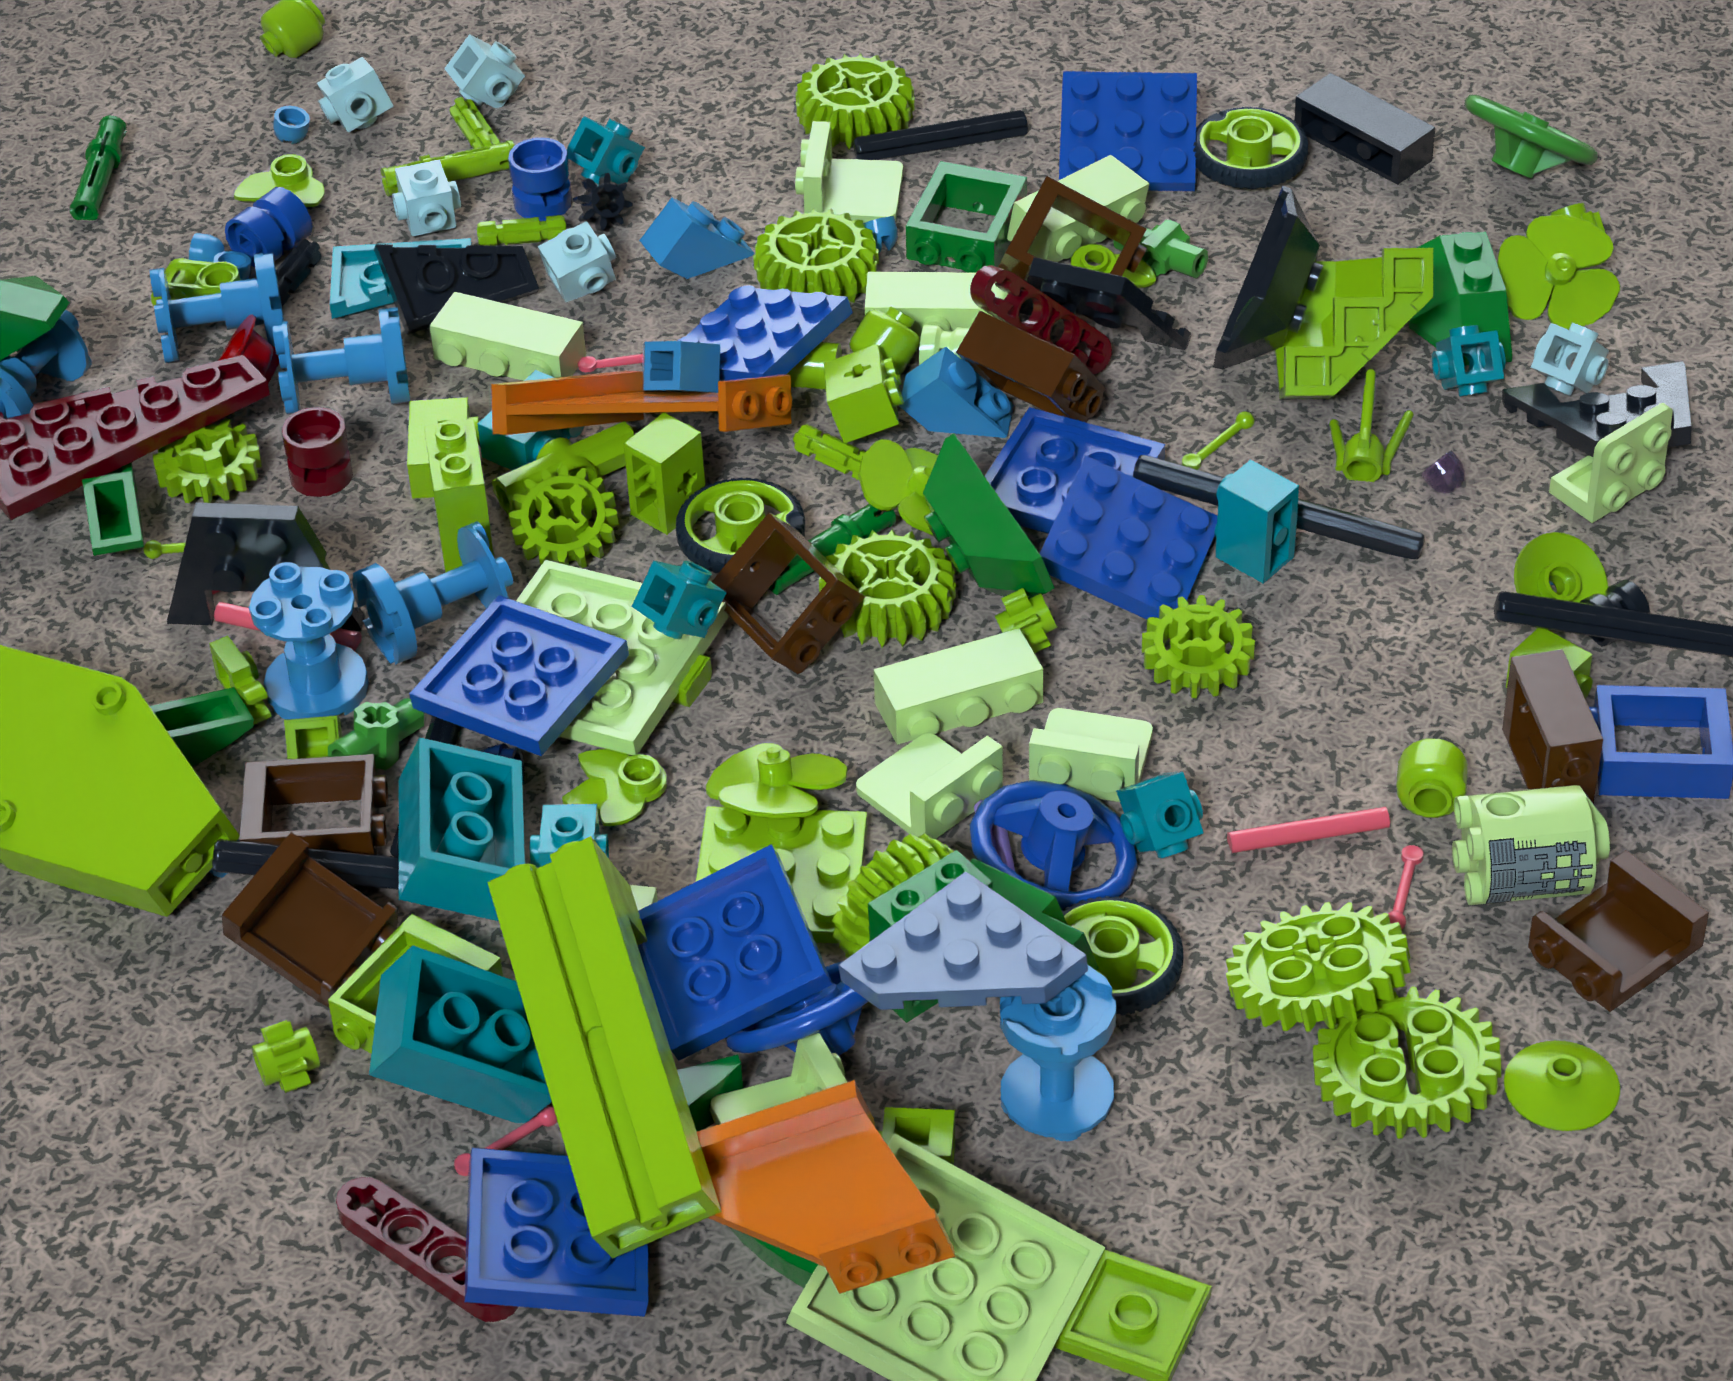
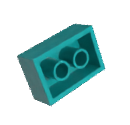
(458, 826)
(457, 1036)

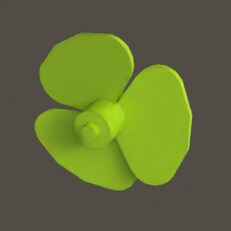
(1549, 264)
(898, 480)
(764, 778)

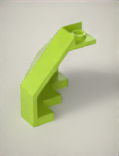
(1351, 319)

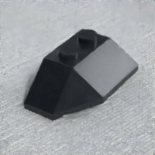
(1273, 286)

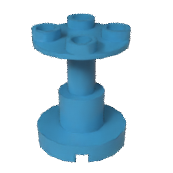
(234, 304)
(54, 353)
(362, 359)
(417, 600)
(313, 672)
(1056, 1081)

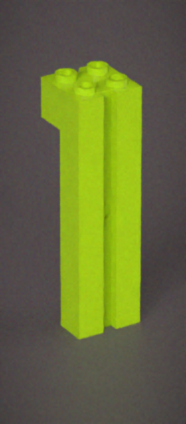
(603, 1047)

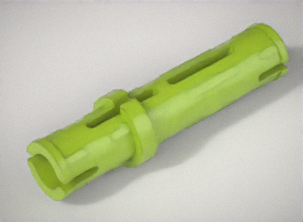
(459, 164)

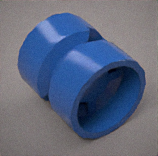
(540, 178)
(270, 225)

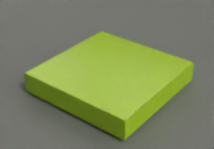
(1134, 1317)

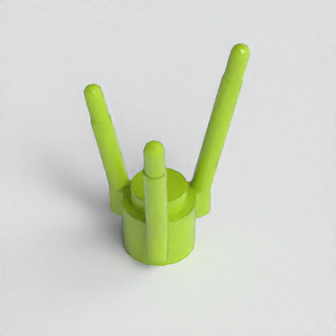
(1363, 454)

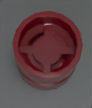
(317, 451)

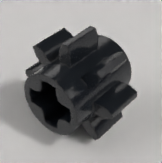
(591, 198)

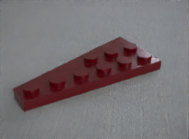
(102, 431)

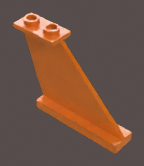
(620, 398)
(823, 1188)

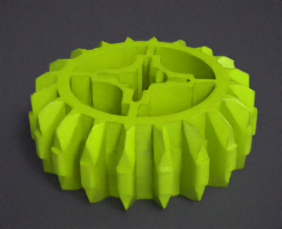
(856, 97)
(816, 254)
(887, 575)
(883, 873)

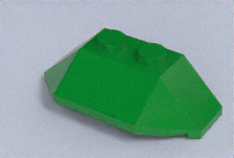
(1465, 291)
(27, 311)
(980, 527)

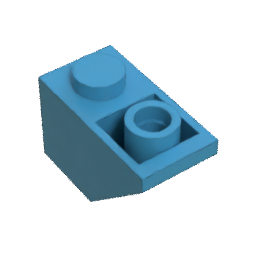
(692, 241)
(680, 366)
(953, 398)

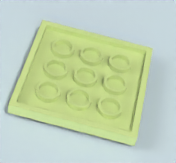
(647, 681)
(969, 1316)

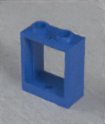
(1665, 773)

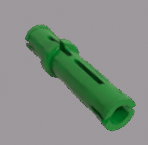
(101, 156)
(840, 532)

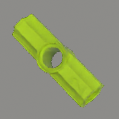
(596, 453)

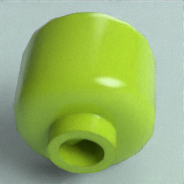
(292, 27)
(891, 333)
(1431, 777)

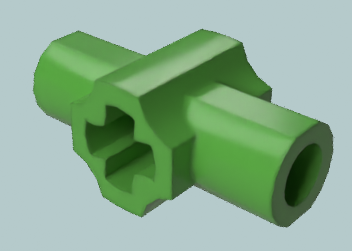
(1171, 249)
(379, 731)

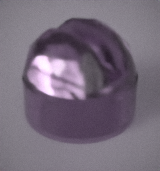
(1445, 473)

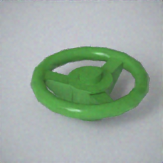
(1526, 141)

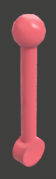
(589, 363)
(1411, 856)
(545, 1117)

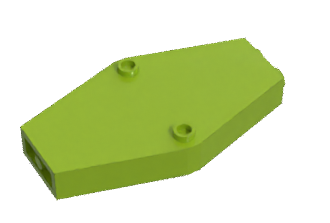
(98, 788)

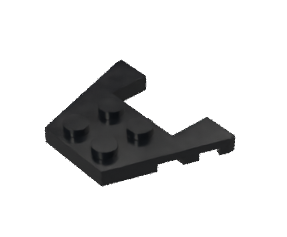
(1105, 298)
(1597, 415)
(235, 550)

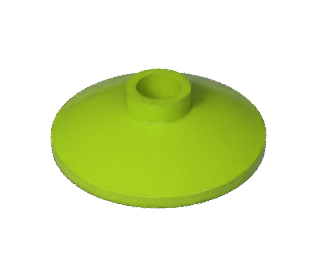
(1564, 562)
(1560, 1100)

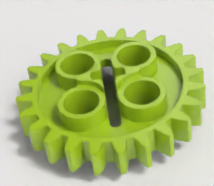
(1318, 966)
(1447, 1050)

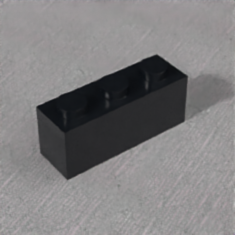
(1364, 128)

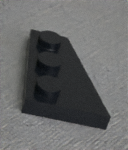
(427, 276)

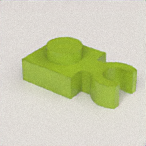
(240, 671)

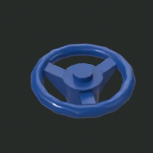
(1054, 829)
(828, 1012)

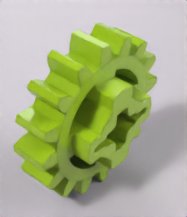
(208, 462)
(566, 499)
(1198, 646)

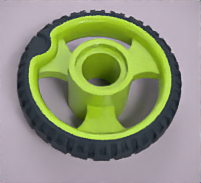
(1251, 147)
(737, 512)
(1115, 945)

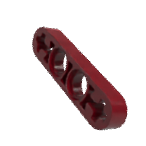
(1044, 315)
(416, 1257)

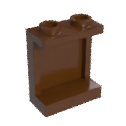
(306, 921)
(1620, 934)

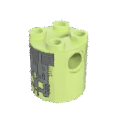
(1528, 844)

